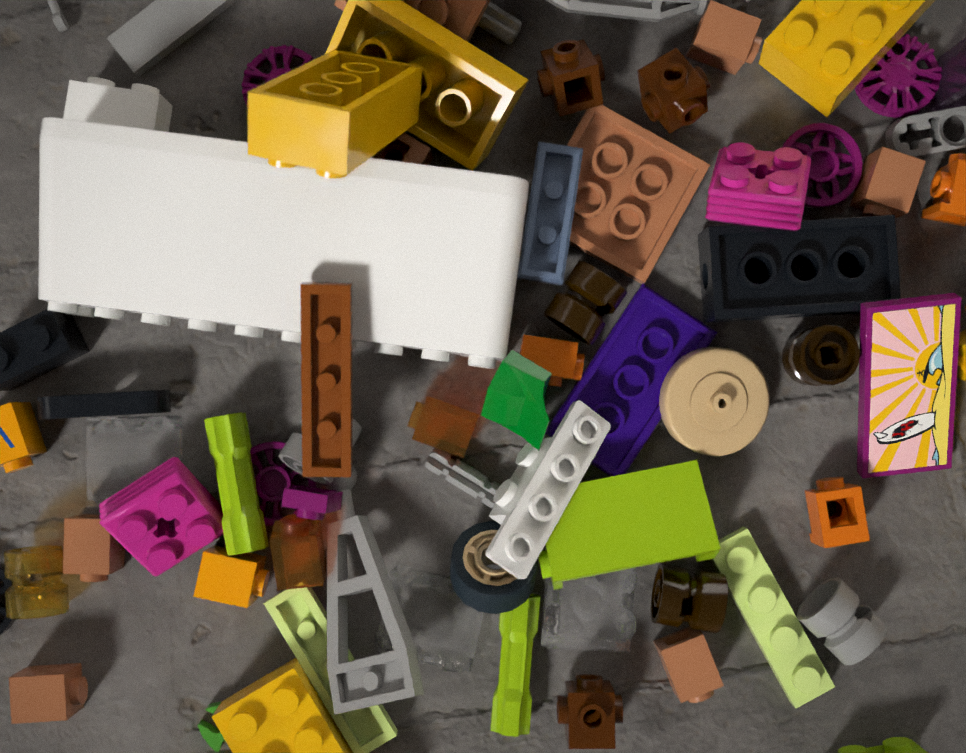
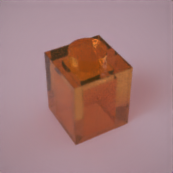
(443, 425)
(298, 553)

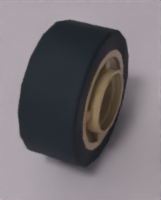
(482, 587)

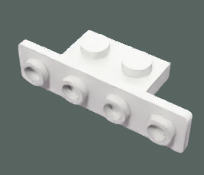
(542, 487)

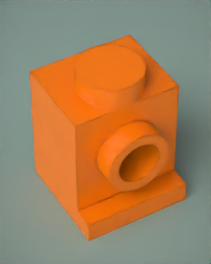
(949, 193)
(555, 356)
(848, 522)

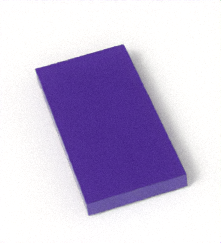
(628, 373)

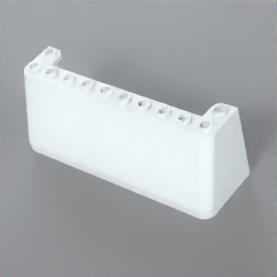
(228, 239)

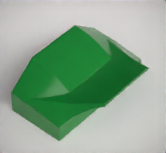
(517, 398)

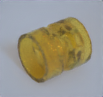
(40, 597)

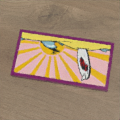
(907, 384)

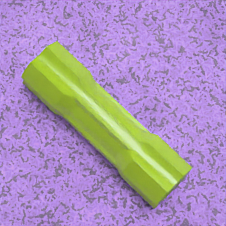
(242, 517)
(512, 694)

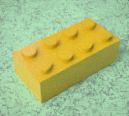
(833, 44)
(462, 88)
(333, 112)
(279, 716)

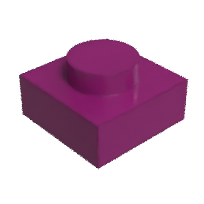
(311, 501)

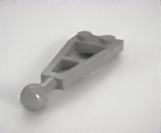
(377, 677)

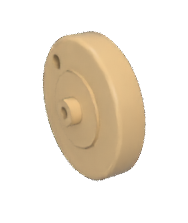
(714, 401)

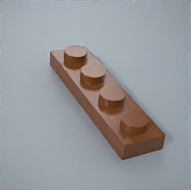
(326, 379)

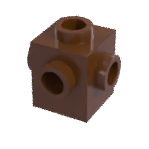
(571, 76)
(673, 91)
(589, 712)

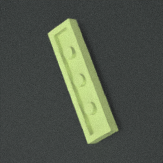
(771, 619)
(304, 628)

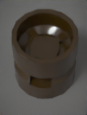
(585, 302)
(821, 356)
(704, 594)

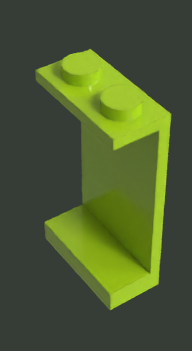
(631, 524)

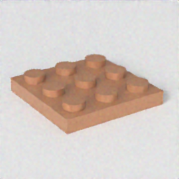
(629, 191)

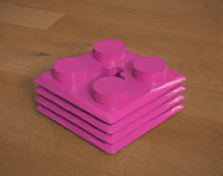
(759, 187)
(163, 517)

